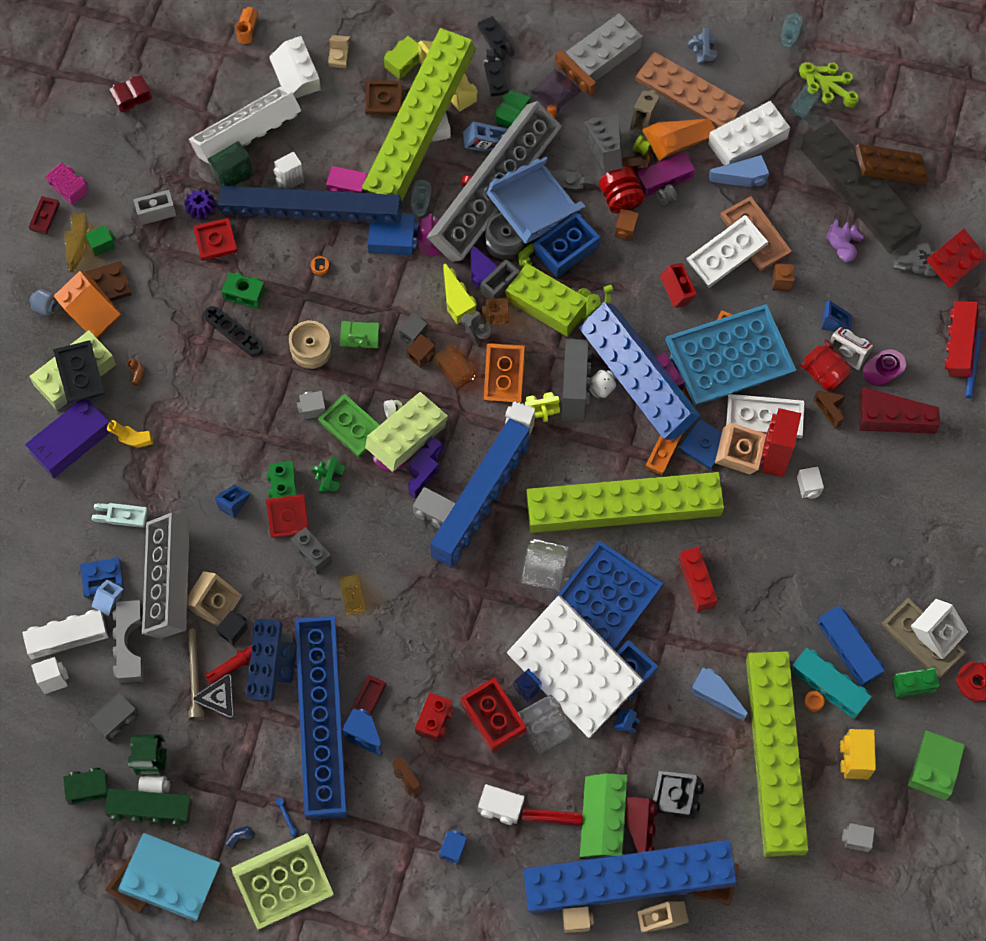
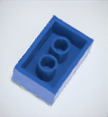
(566, 245)

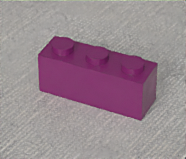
(670, 171)

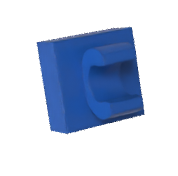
(625, 720)

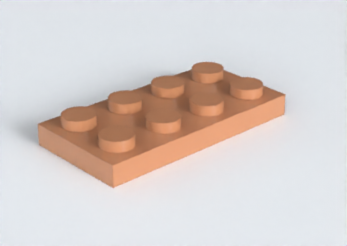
(776, 248)

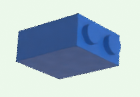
(395, 237)

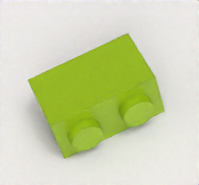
(402, 57)

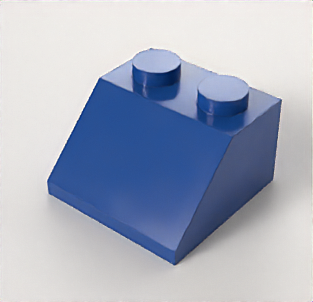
(362, 731)

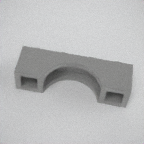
(128, 618)

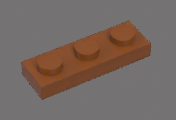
(575, 73)

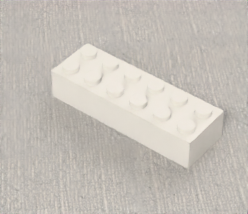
(246, 123)

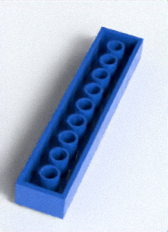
(320, 718)
(630, 877)

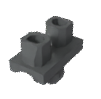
(476, 327)

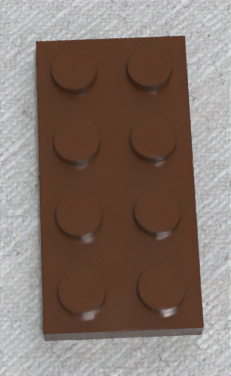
(891, 164)

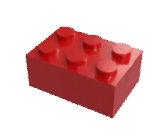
(493, 715)

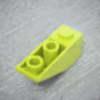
(456, 296)

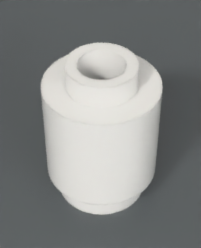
(154, 783)

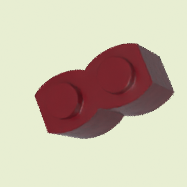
(130, 93)

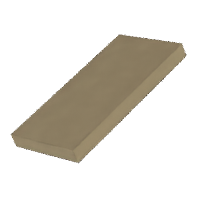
(899, 627)

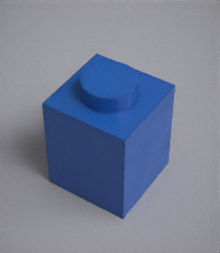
(453, 846)

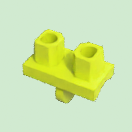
(544, 407)

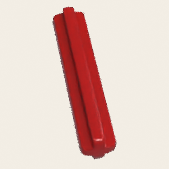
(552, 816)

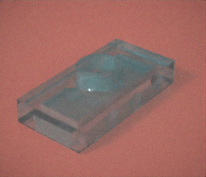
(804, 102)

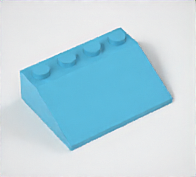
(169, 877)

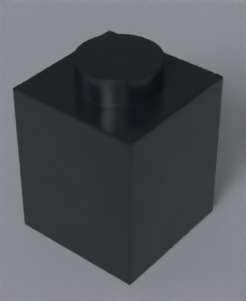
(232, 627)

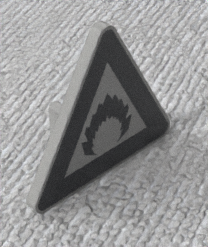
(217, 696)

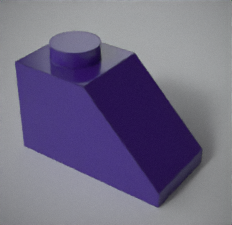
(480, 266)

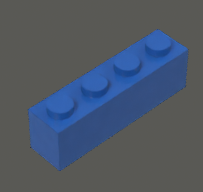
(850, 646)

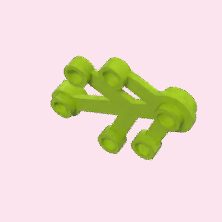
(811, 72)

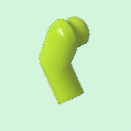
(524, 255)

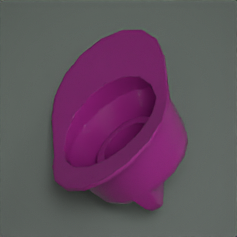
(424, 228)
(884, 367)

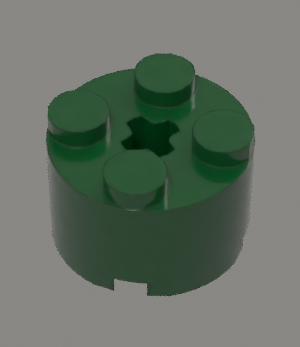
(147, 754)

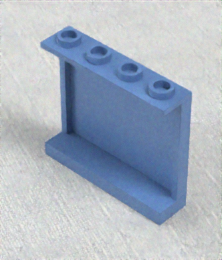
(532, 200)

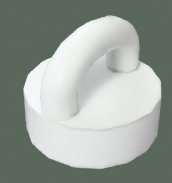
(389, 407)

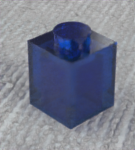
(527, 685)

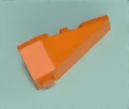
(677, 136)

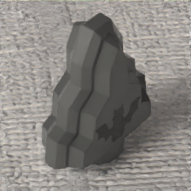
(916, 261)

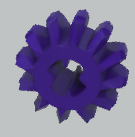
(199, 204)

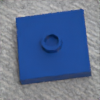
(702, 444)

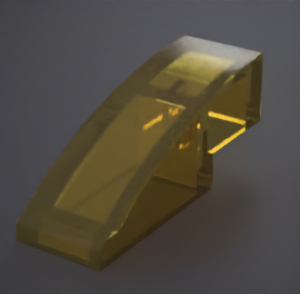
(76, 240)

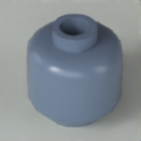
(43, 302)

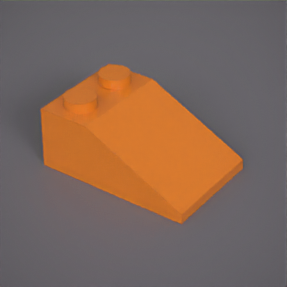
(87, 304)
(504, 372)

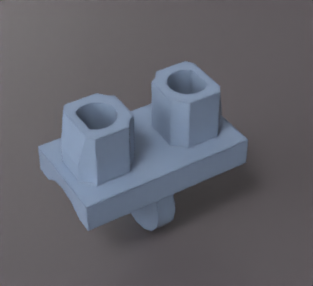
(700, 45)

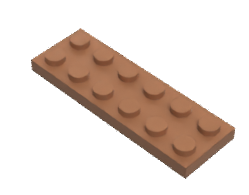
(689, 90)

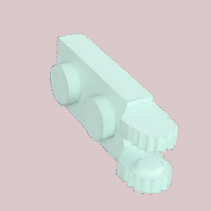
(121, 515)

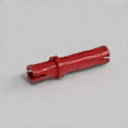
(229, 666)

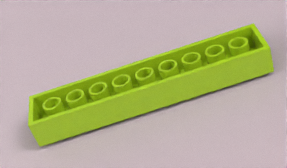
(420, 114)
(624, 502)
(776, 754)

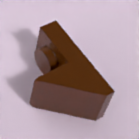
(827, 404)

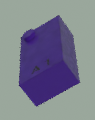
(68, 437)

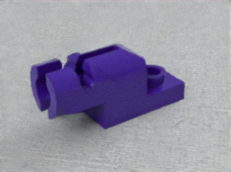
(424, 465)

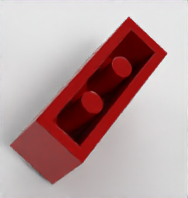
(697, 579)

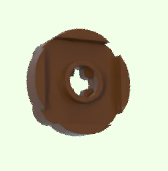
(636, 161)

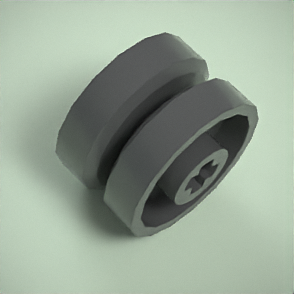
(502, 239)

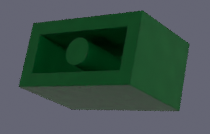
(86, 786)

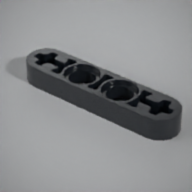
(233, 331)

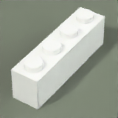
(65, 634)

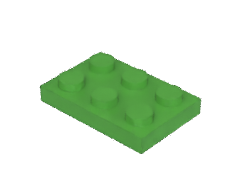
(348, 424)

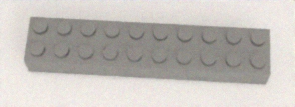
(473, 207)

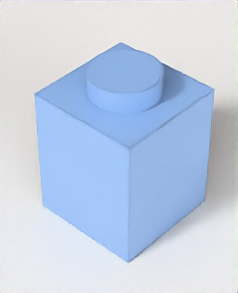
(106, 597)

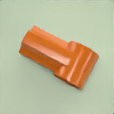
(246, 25)

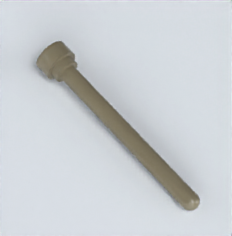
(196, 712)

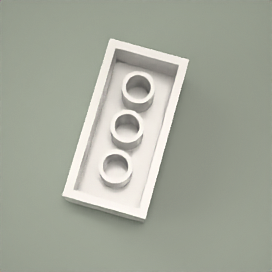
(749, 134)

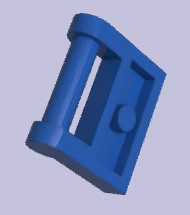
(99, 572)

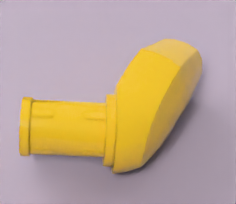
(130, 436)

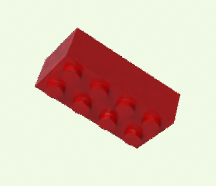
(780, 442)

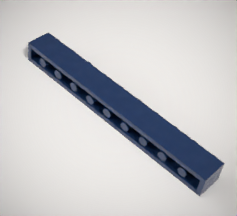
(310, 204)

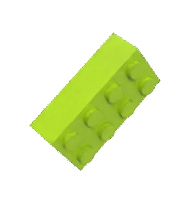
(547, 299)

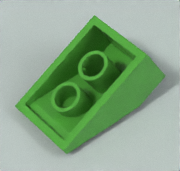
(936, 766)

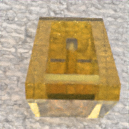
(352, 594)

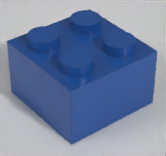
(639, 663)

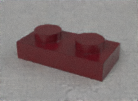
(44, 215)

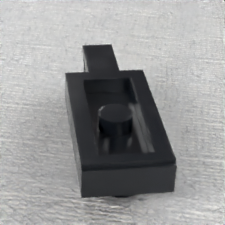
(495, 74)

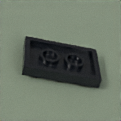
(79, 372)

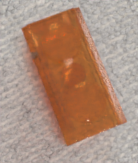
(455, 366)

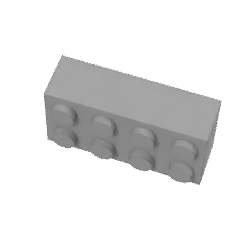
(606, 47)

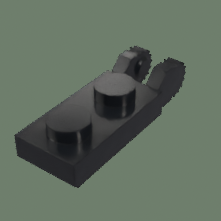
(495, 37)

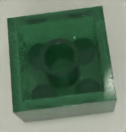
(230, 166)

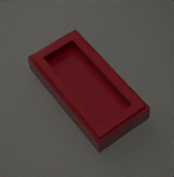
(369, 694)

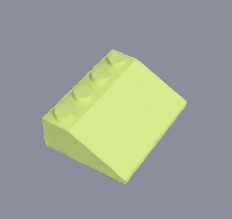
(282, 881)

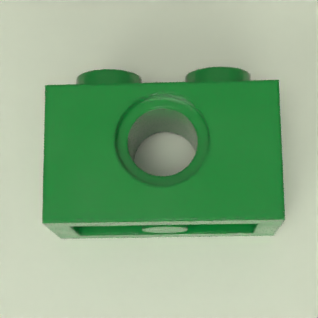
(251, 297)

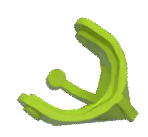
(593, 300)

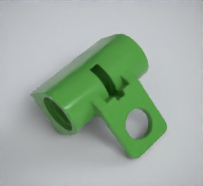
(359, 334)

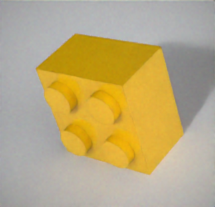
(859, 754)

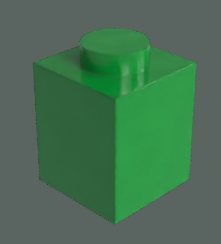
(100, 240)

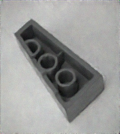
(575, 380)

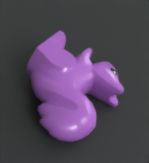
(841, 238)

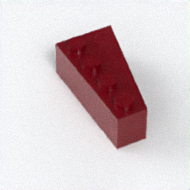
(895, 414)

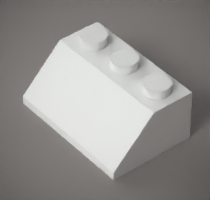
(295, 68)

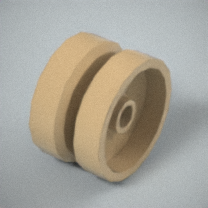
(310, 344)

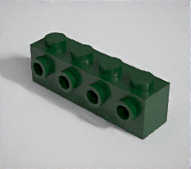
(148, 806)

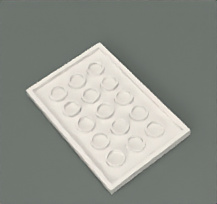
(575, 666)

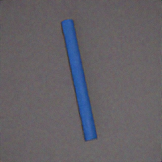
(971, 380)

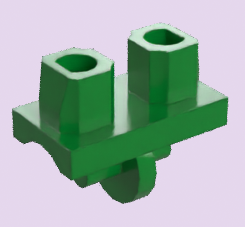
(332, 467)

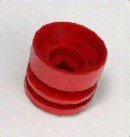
(621, 190)

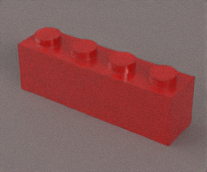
(963, 339)

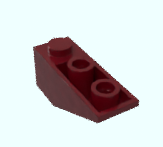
(640, 821)

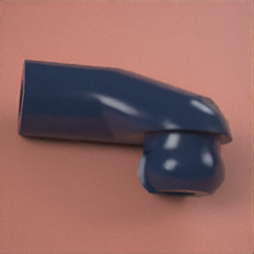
(240, 833)

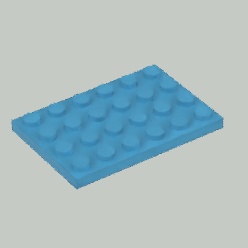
(730, 355)

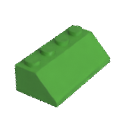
(603, 816)

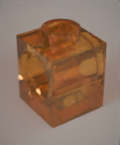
(500, 304)

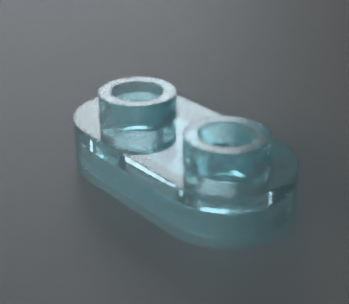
(791, 31)
(420, 199)

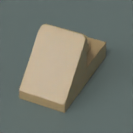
(338, 51)

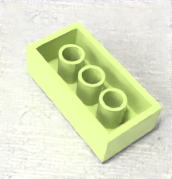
(48, 379)
(406, 431)

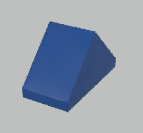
(835, 317)
(232, 500)

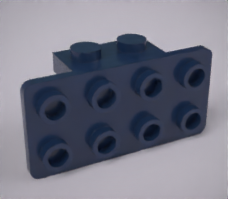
(270, 660)

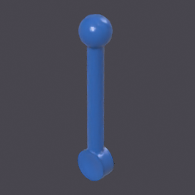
(279, 802)

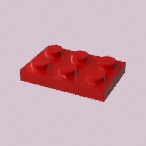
(956, 258)

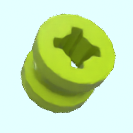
(642, 146)

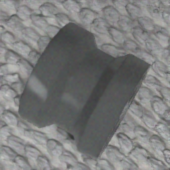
(666, 195)

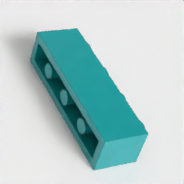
(830, 683)

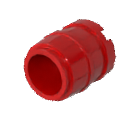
(827, 367)

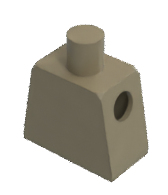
(648, 104)

